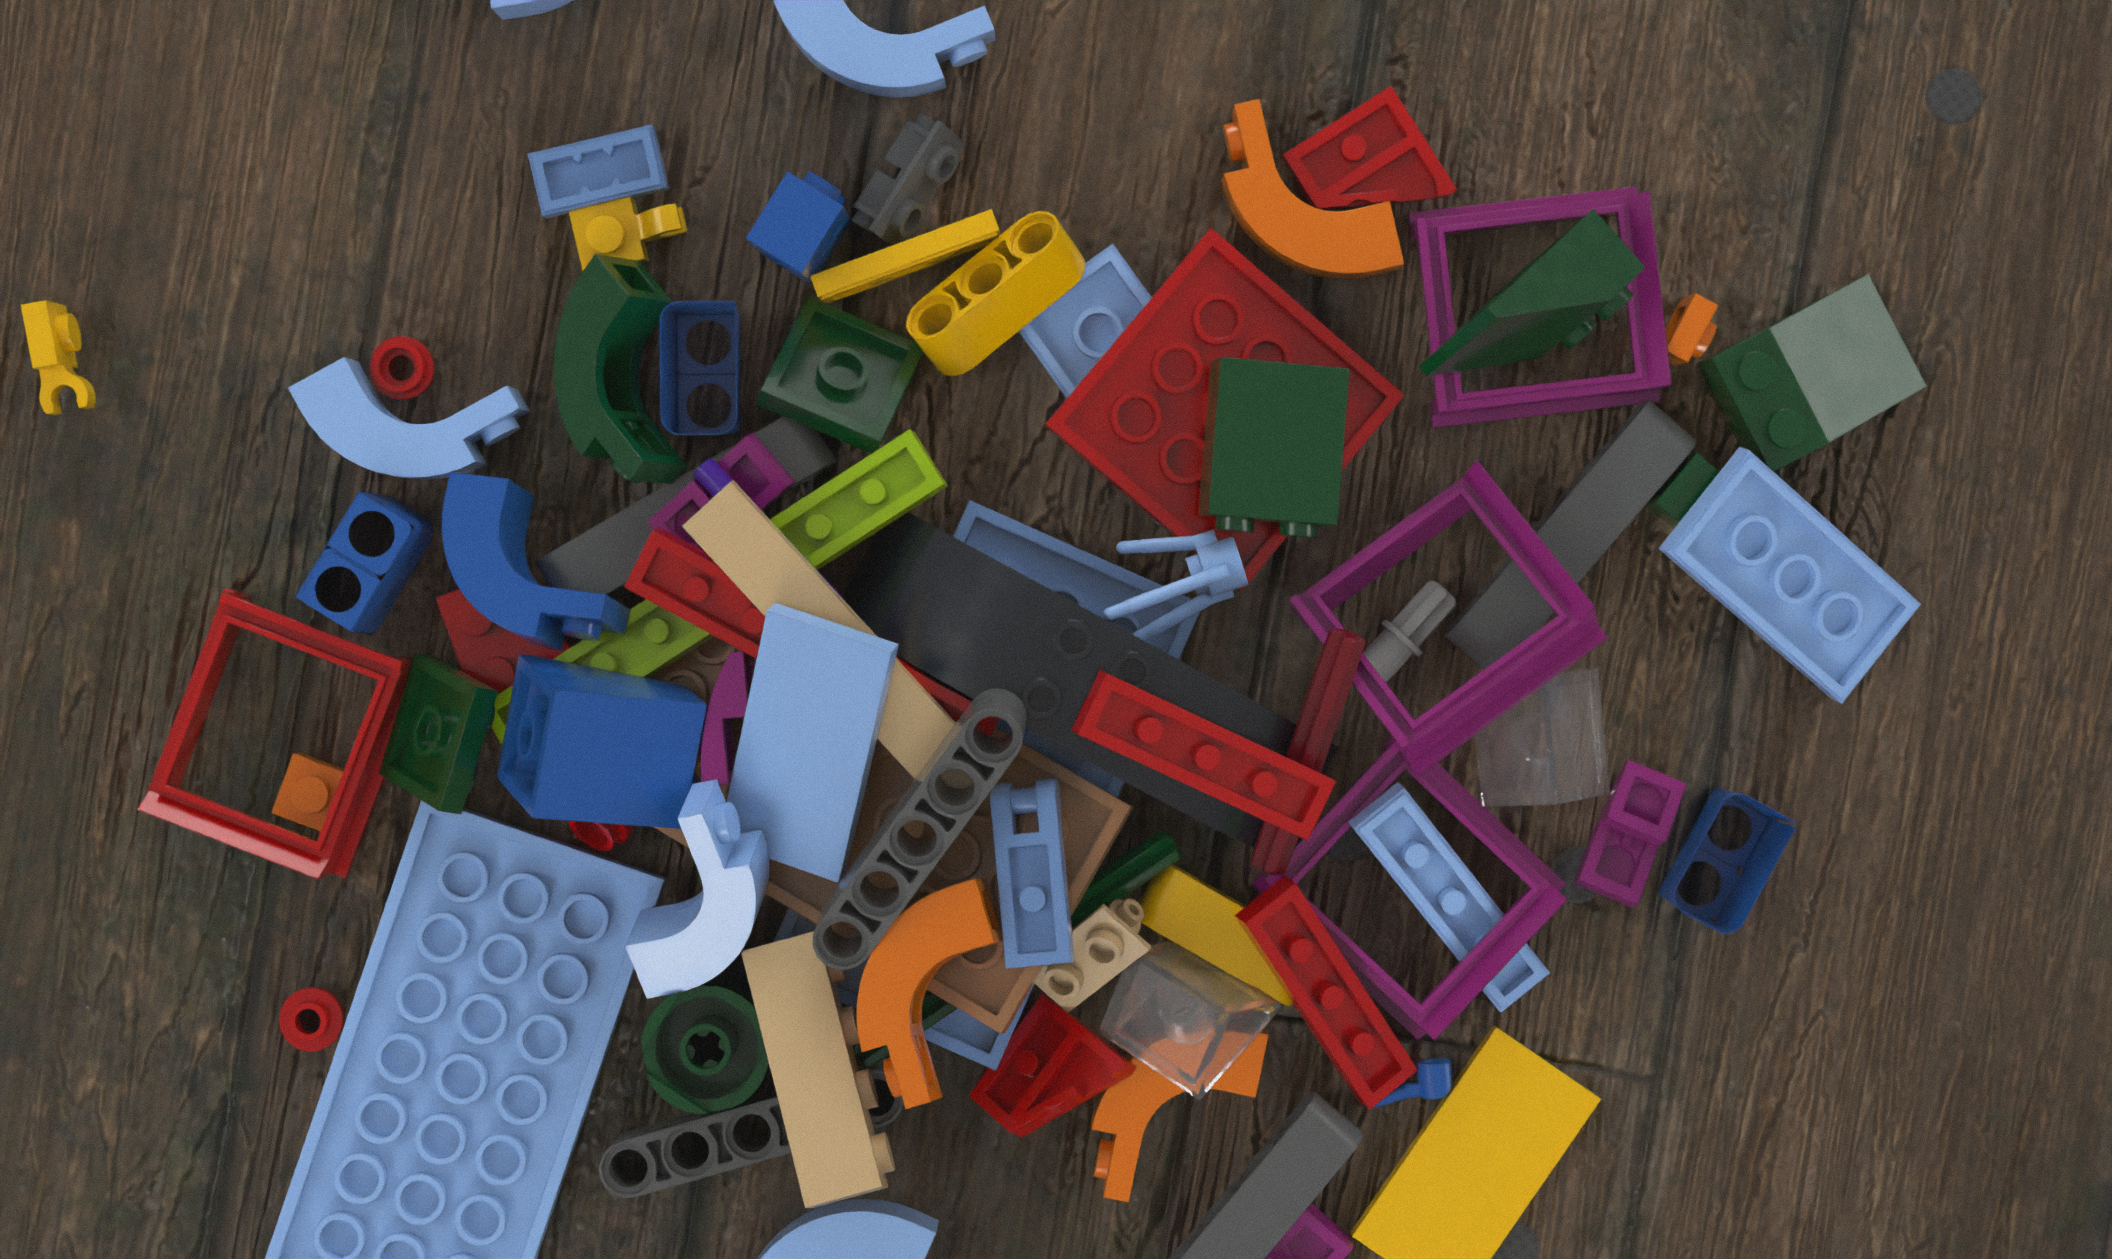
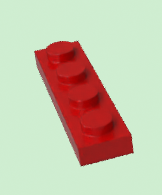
(1203, 755)
(1326, 992)

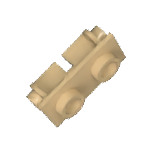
(1102, 949)

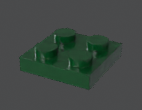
(841, 375)
(438, 733)

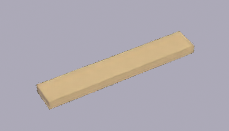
(775, 572)

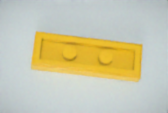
(906, 257)

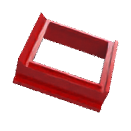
(359, 783)

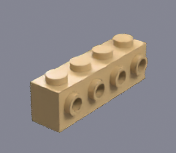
(816, 1072)

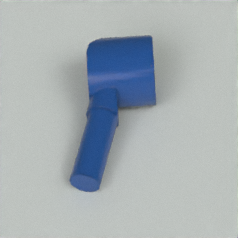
(1433, 1082)

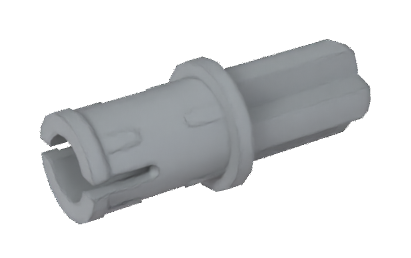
(1409, 629)

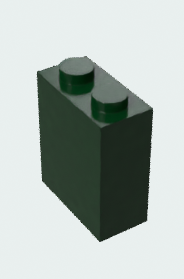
(1273, 445)

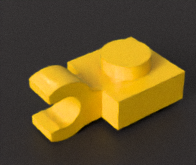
(620, 231)
(52, 345)

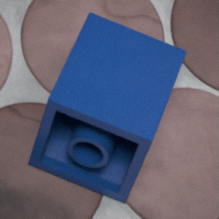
(599, 744)

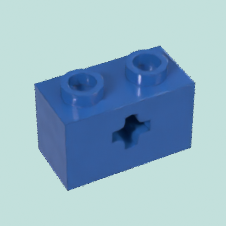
(801, 225)

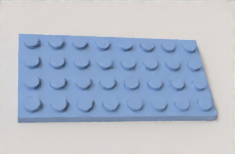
(467, 1048)

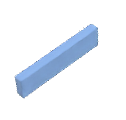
(1441, 887)

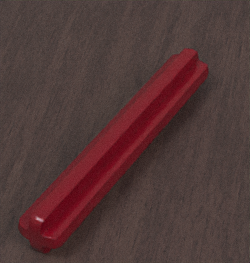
(1313, 735)

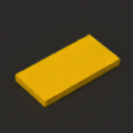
(1477, 1157)

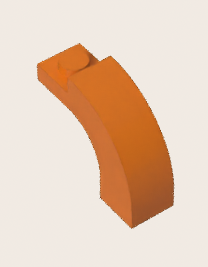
(1292, 232)
(900, 973)
(1133, 1101)

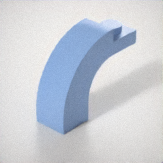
(879, 60)
(360, 428)
(700, 937)
(855, 1232)

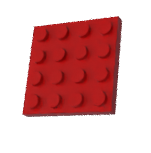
(1147, 396)

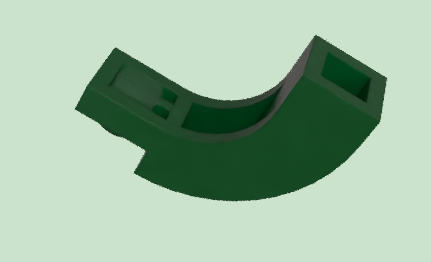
(598, 369)

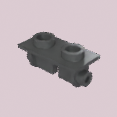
(927, 157)

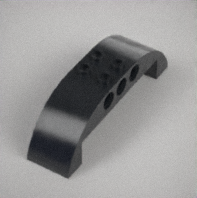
(1000, 630)

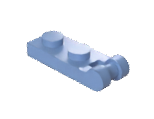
(1032, 875)

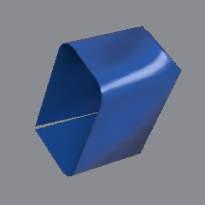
(675, 388)
(375, 595)
(1756, 858)

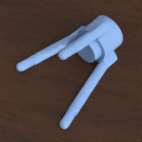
(1213, 572)

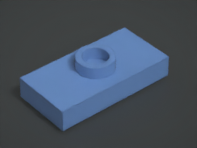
(598, 171)

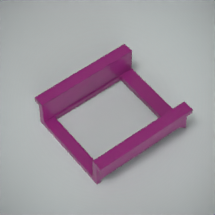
(1644, 309)
(1507, 679)
(1492, 950)

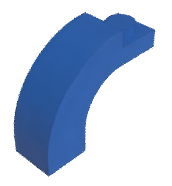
(486, 553)

